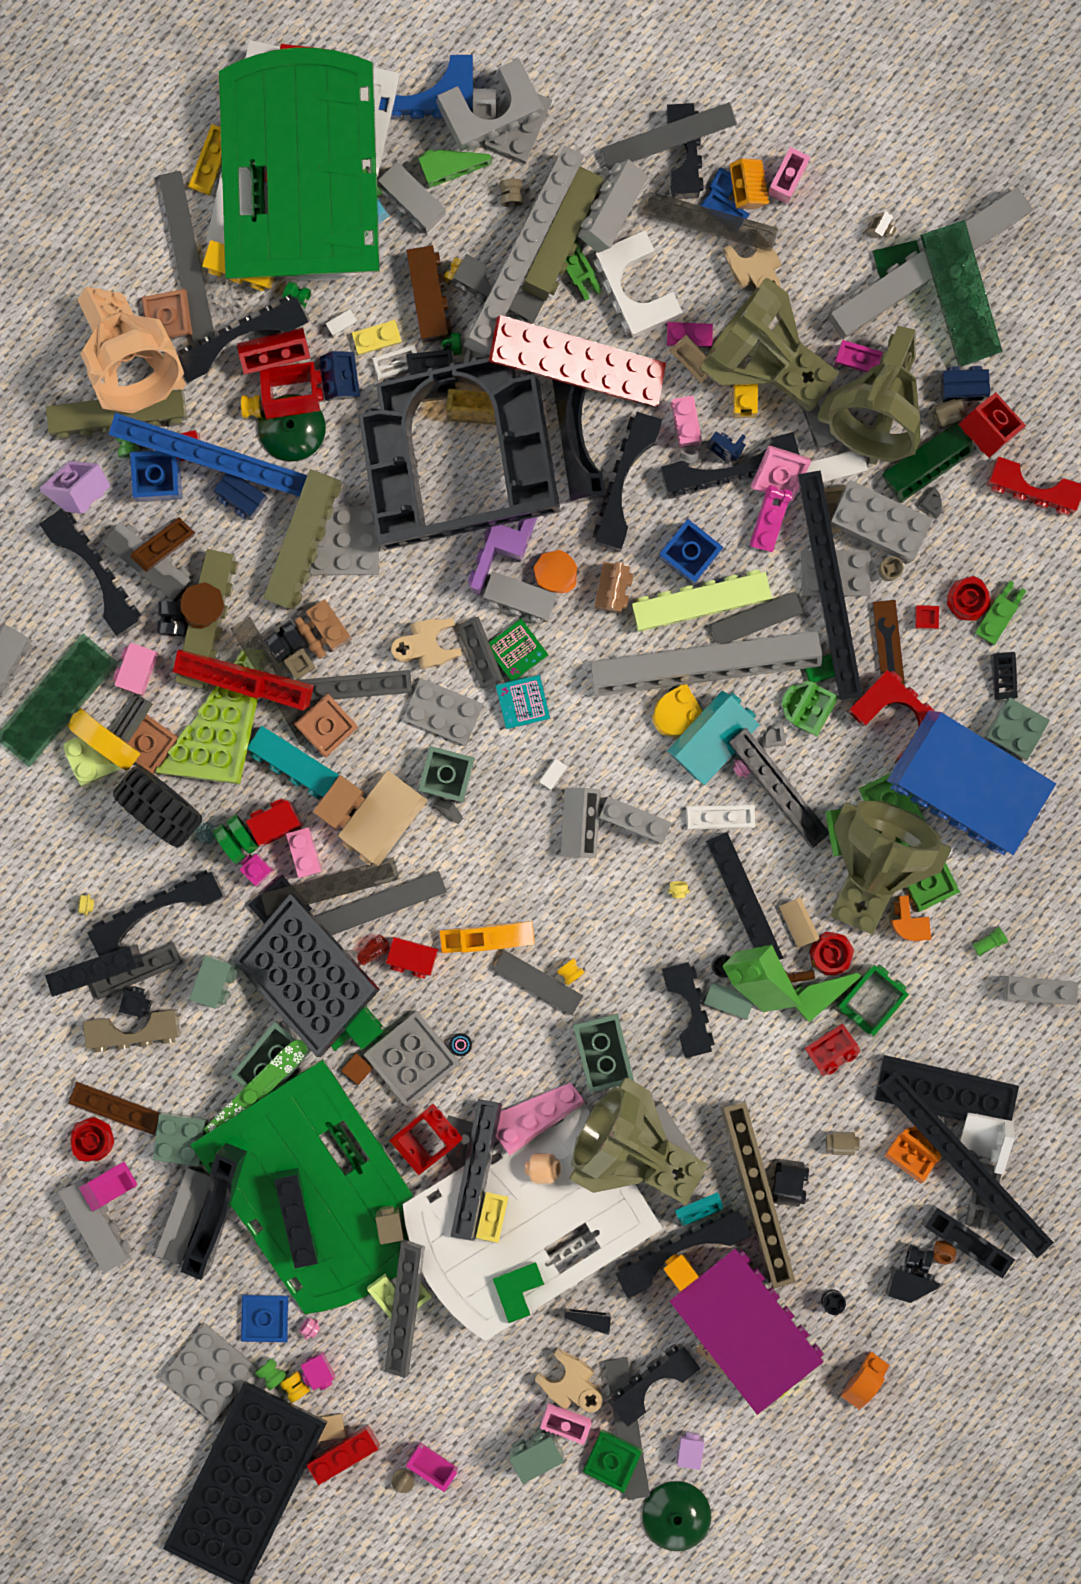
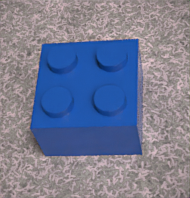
(155, 476)
(690, 552)

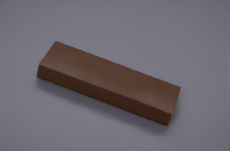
(162, 544)

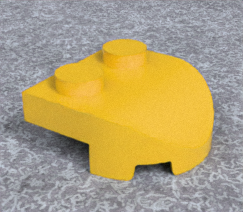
(676, 712)

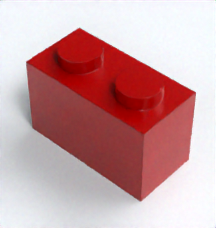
(411, 956)

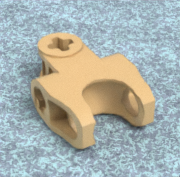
(753, 269)
(423, 644)
(573, 1385)

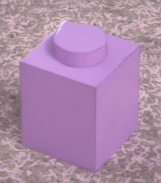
(690, 1450)

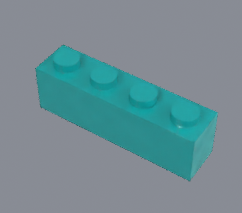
(293, 762)

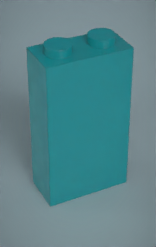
(704, 743)

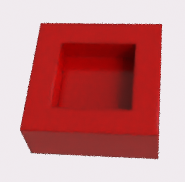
(926, 617)

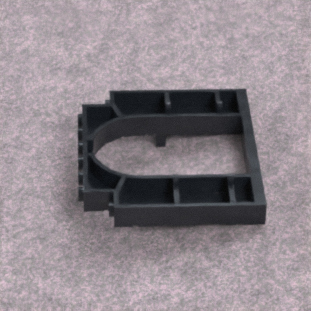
(393, 464)

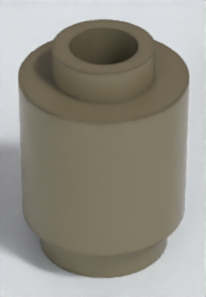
(949, 412)
(842, 1143)

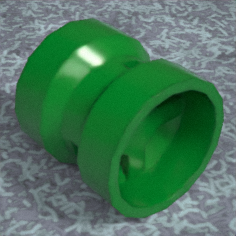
(293, 289)

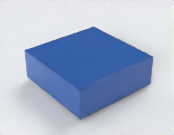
(722, 183)

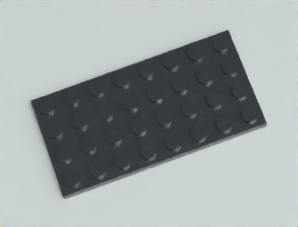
(245, 1484)

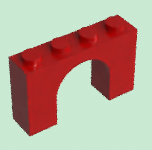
(887, 691)

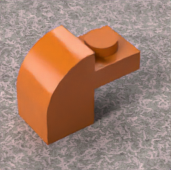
(906, 927)
(866, 1381)

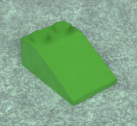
(761, 978)

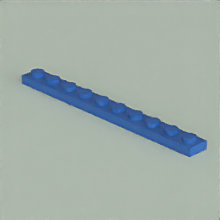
(207, 454)

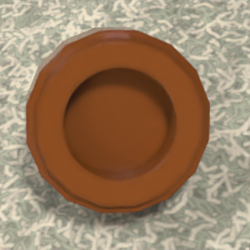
(944, 1252)

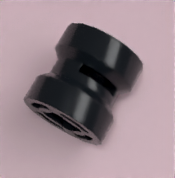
(715, 965)
(919, 1258)
(833, 1305)

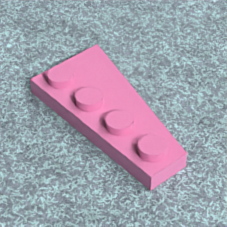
(531, 1118)

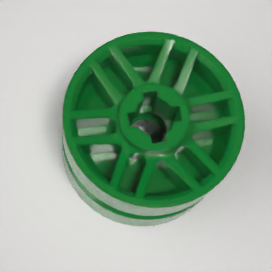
(235, 838)

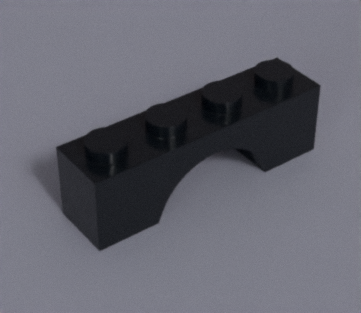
(686, 179)
(94, 970)
(694, 1038)
(295, 1218)
(967, 1241)
(629, 1401)

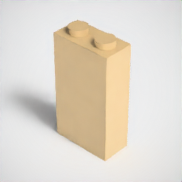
(382, 819)

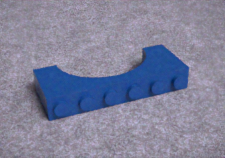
(457, 74)

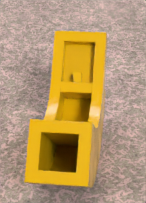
(103, 739)

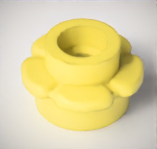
(678, 889)
(85, 904)

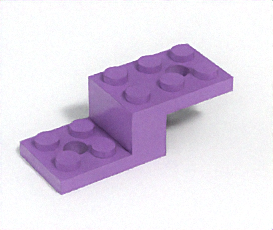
(503, 542)

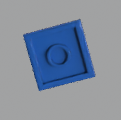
(264, 1318)

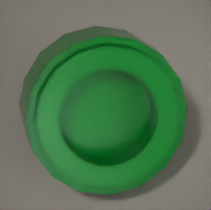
(455, 340)

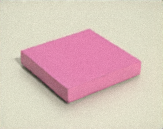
(780, 470)

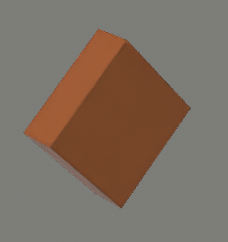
(357, 1069)

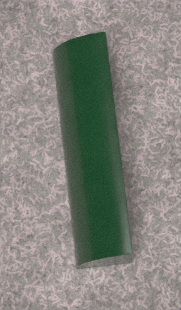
(928, 462)

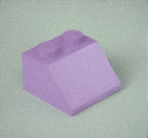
(76, 486)

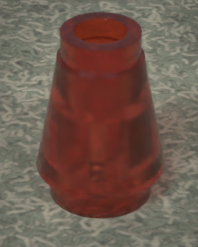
(374, 949)

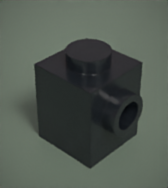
(135, 1002)

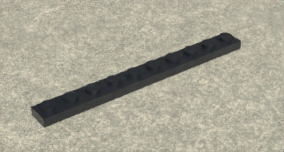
(829, 585)
(966, 1164)

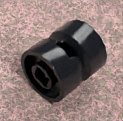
(170, 610)
(284, 641)

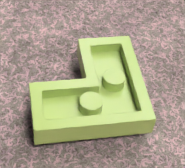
(383, 1292)

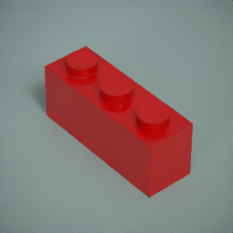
(273, 350)
(343, 1455)

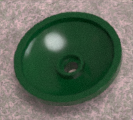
(292, 443)
(674, 1500)

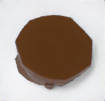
(202, 605)

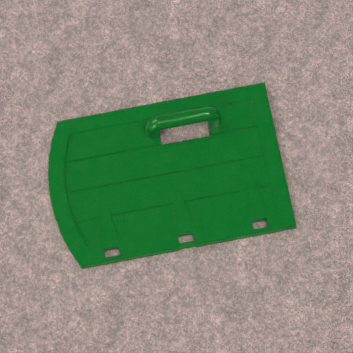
(312, 131)
(341, 1209)

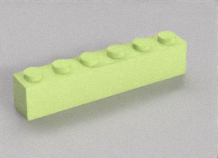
(701, 601)

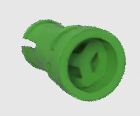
(989, 942)

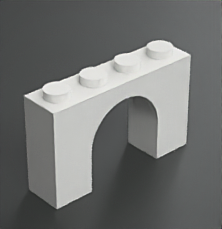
(637, 317)

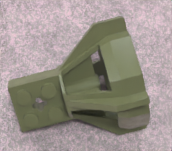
(777, 358)
(885, 389)
(878, 863)
(629, 1141)

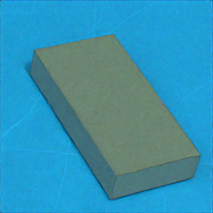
(728, 1001)

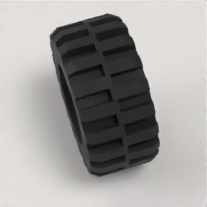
(157, 806)

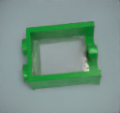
(873, 999)

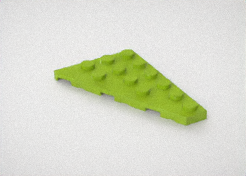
(216, 739)

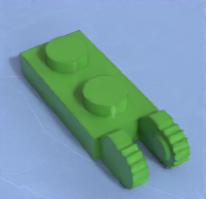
(580, 271)
(999, 615)

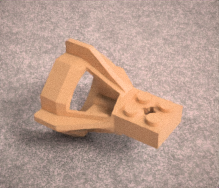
(119, 338)

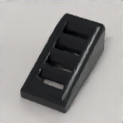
(1011, 656)
(595, 1320)

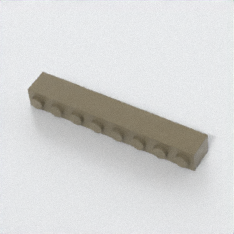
(757, 1194)

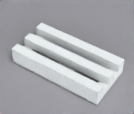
(390, 355)

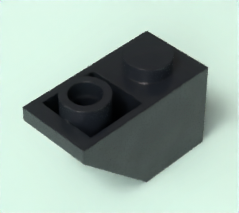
(910, 1286)

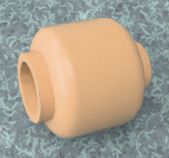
(543, 1168)

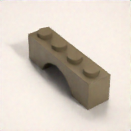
(102, 1032)

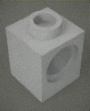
(484, 103)

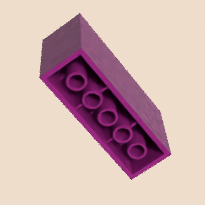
(747, 1330)

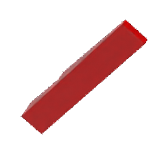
(244, 679)

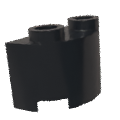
(789, 1182)

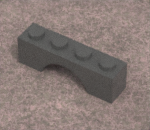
(472, 277)

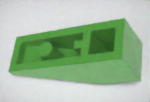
(447, 165)
(818, 996)

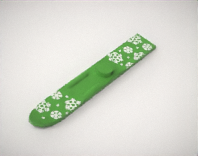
(263, 1082)

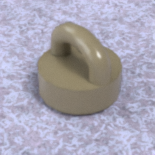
(403, 1480)

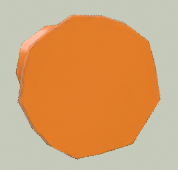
(556, 572)

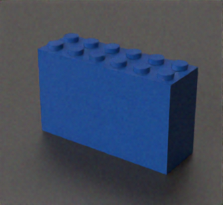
(970, 783)

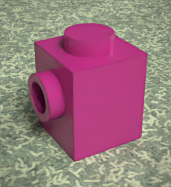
(256, 869)
(317, 1372)

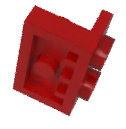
(833, 1050)

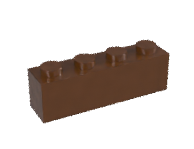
(427, 293)

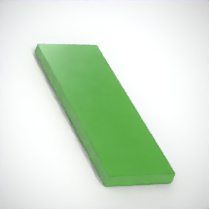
(932, 889)

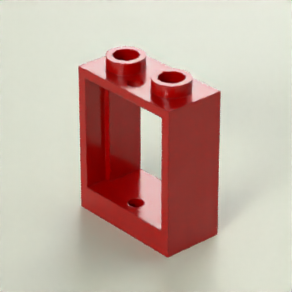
(286, 376)
(419, 1158)

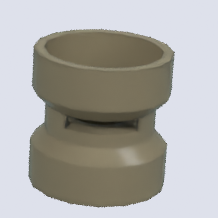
(511, 192)
(892, 564)

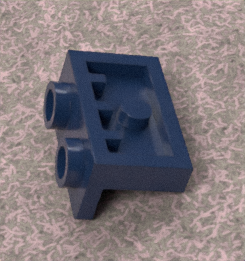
(339, 375)
(723, 447)

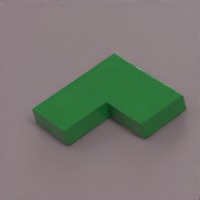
(511, 1289)

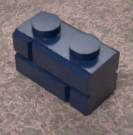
(965, 384)
(240, 495)

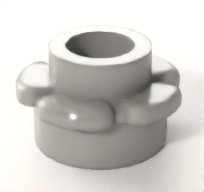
(689, 455)

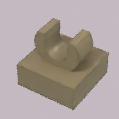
(880, 226)
(299, 664)

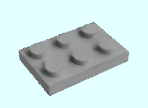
(519, 142)
(853, 568)
(443, 712)

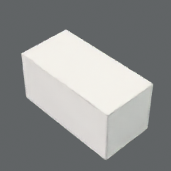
(341, 323)
(553, 774)

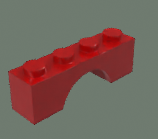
(1007, 477)

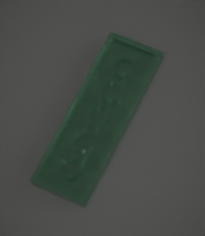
(961, 293)
(56, 700)

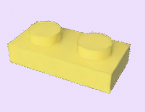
(376, 337)
(492, 1217)

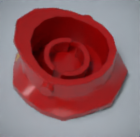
(972, 602)
(833, 949)
(85, 1137)

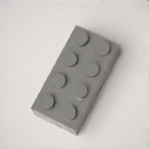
(880, 521)

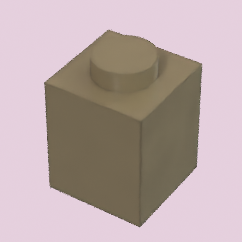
(389, 1225)

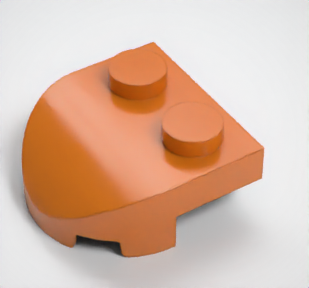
(913, 1154)

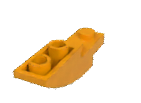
(487, 937)

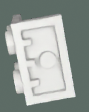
(989, 1138)

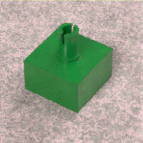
(361, 1030)

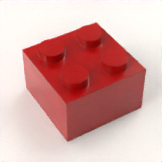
(992, 425)
(275, 822)

